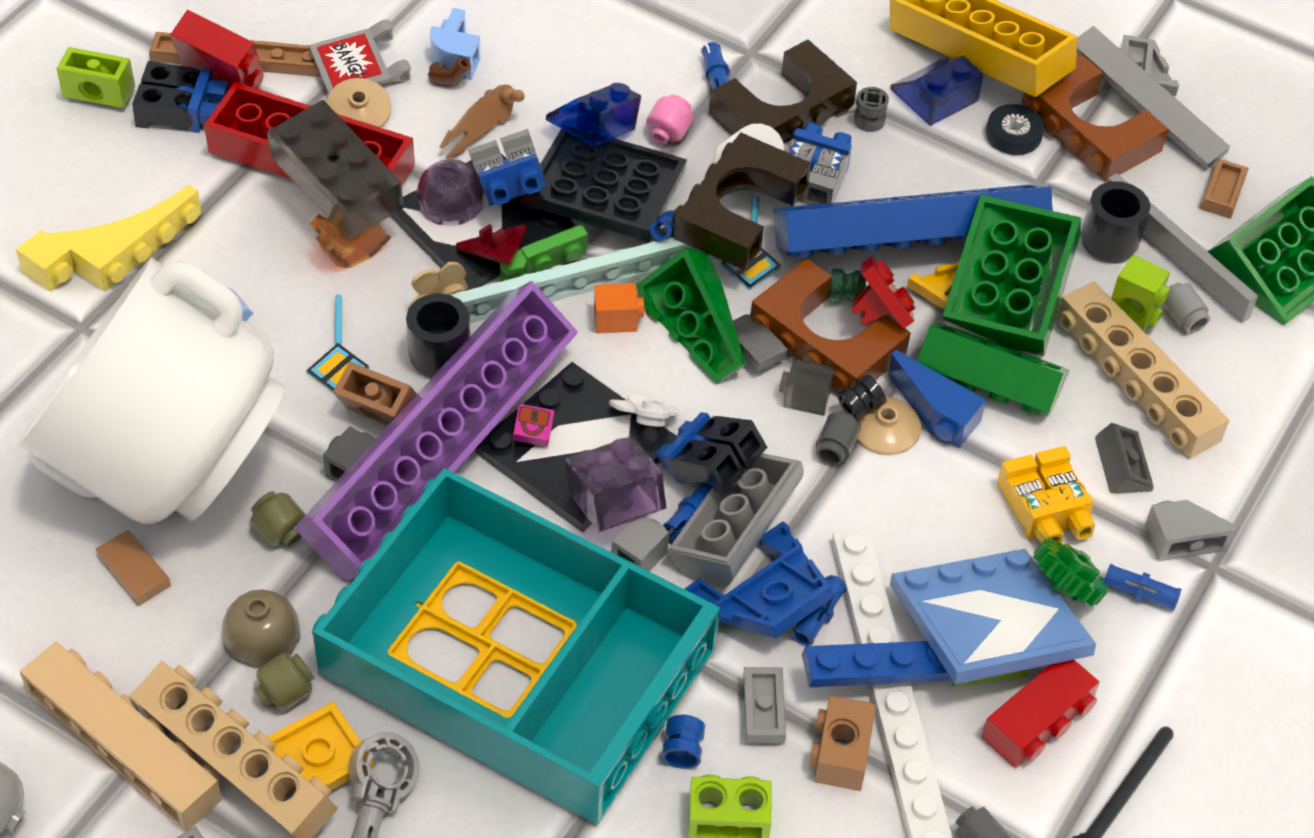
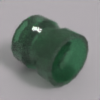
(846, 285)

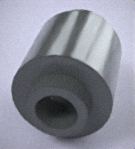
(837, 438)
(979, 824)

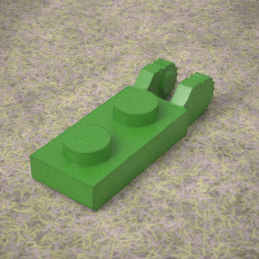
(547, 253)

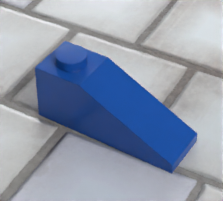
(940, 403)

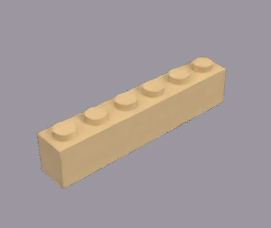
(122, 736)

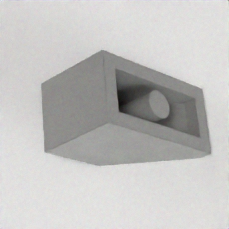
(1186, 530)

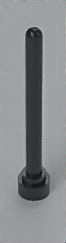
(1129, 784)

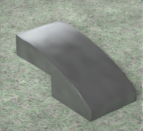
(758, 343)

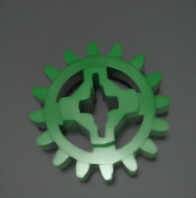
(1070, 572)

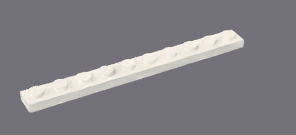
(895, 703)

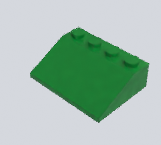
(1276, 253)
(1013, 273)

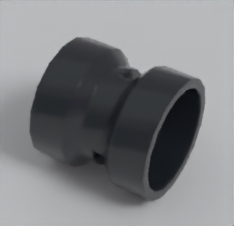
(862, 397)

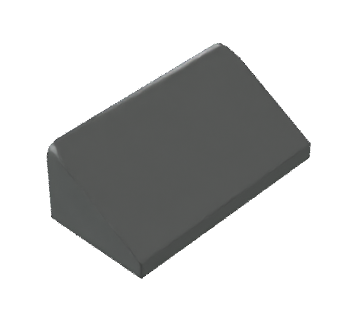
(1123, 460)

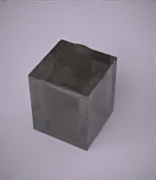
(807, 386)

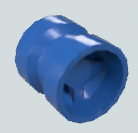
(683, 741)

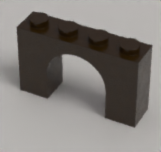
(807, 68)
(742, 166)

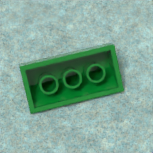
(993, 368)

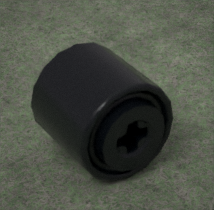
(1115, 220)
(435, 331)

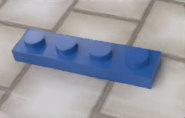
(872, 664)

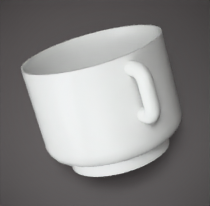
(159, 398)

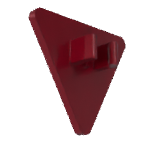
(495, 246)

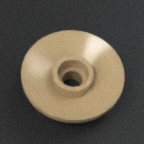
(374, 108)
(891, 435)

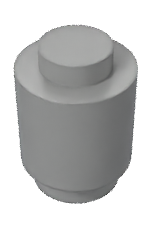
(1186, 308)

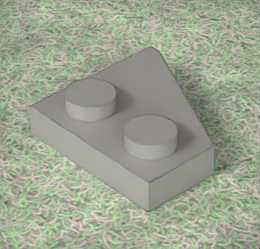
(1147, 55)

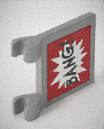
(358, 57)

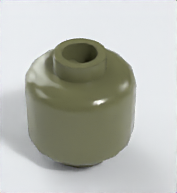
(275, 519)
(284, 681)

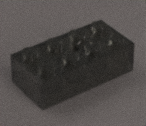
(335, 169)

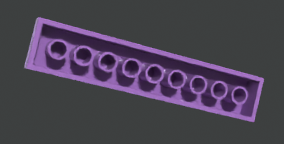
(437, 428)

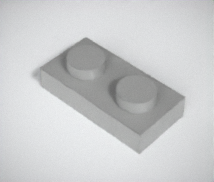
(764, 705)

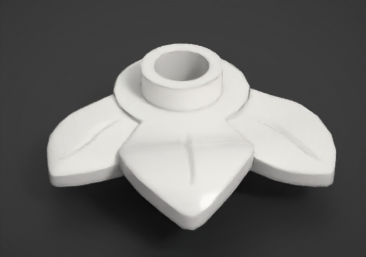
(648, 409)

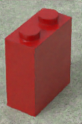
(213, 47)

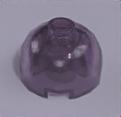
(450, 192)

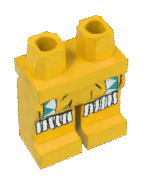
(1047, 495)

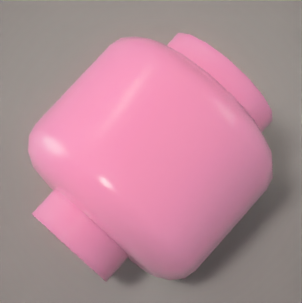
(669, 119)

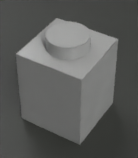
(642, 542)

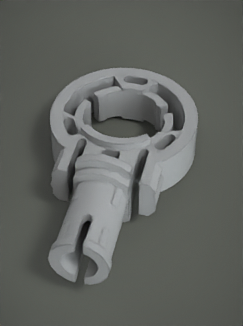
(368, 785)

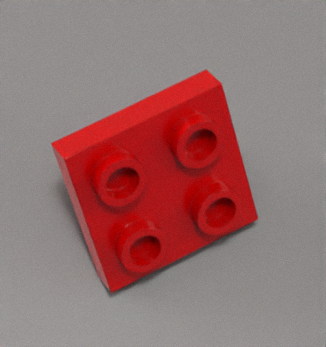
(882, 296)

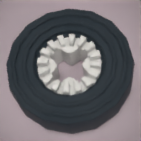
(1023, 120)

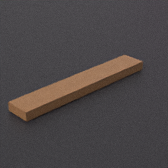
(273, 56)

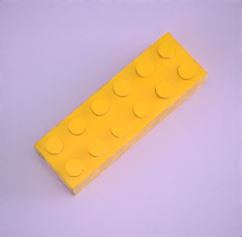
(992, 37)

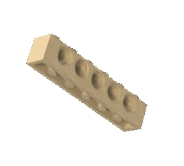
(1142, 370)
(300, 815)

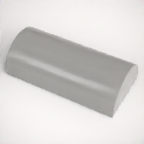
(731, 524)

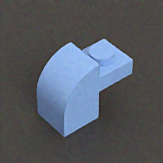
(453, 42)

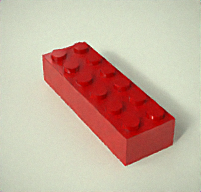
(246, 114)

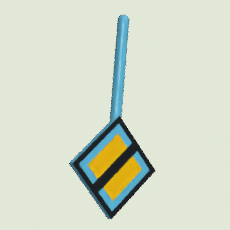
(761, 266)
(334, 362)

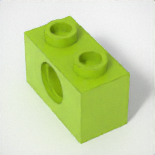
(96, 77)
(1141, 291)

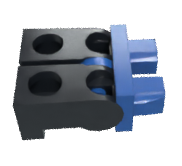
(176, 96)
(712, 451)

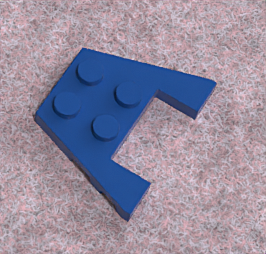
(777, 593)

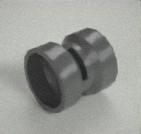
(871, 109)

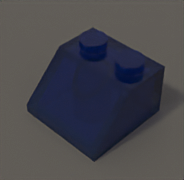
(940, 88)
(599, 114)

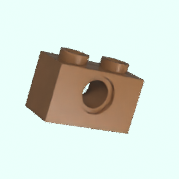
(372, 393)
(837, 763)

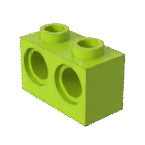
(729, 818)

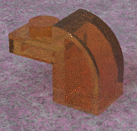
(351, 252)

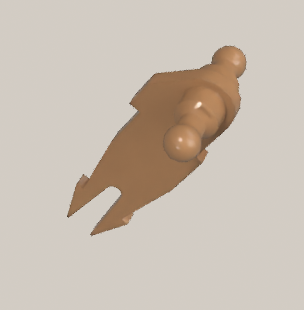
(482, 116)

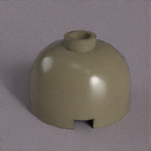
(260, 627)

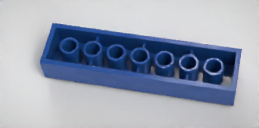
(891, 220)

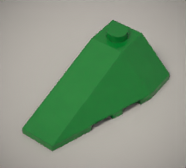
(694, 309)

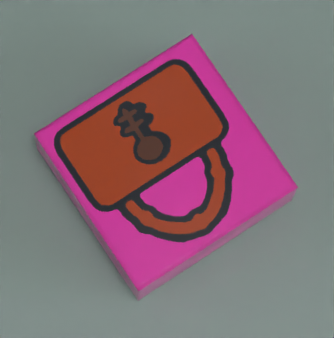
(533, 425)

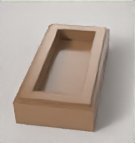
(1224, 188)
(133, 567)

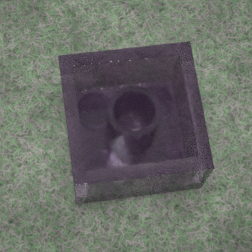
(615, 483)

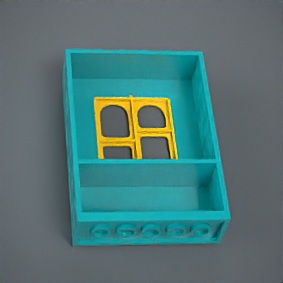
(589, 707)

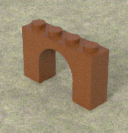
(1101, 148)
(800, 293)

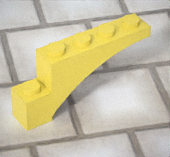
(108, 250)

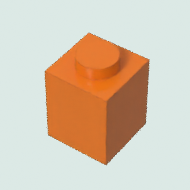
(617, 308)

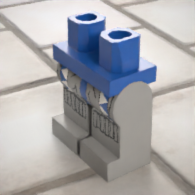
(828, 160)
(508, 177)

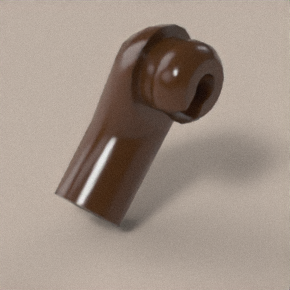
(448, 76)

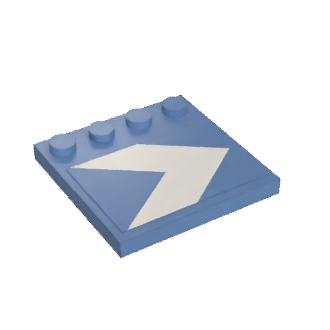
(991, 616)

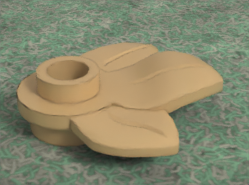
(446, 281)

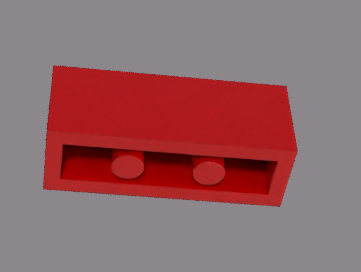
(1040, 711)

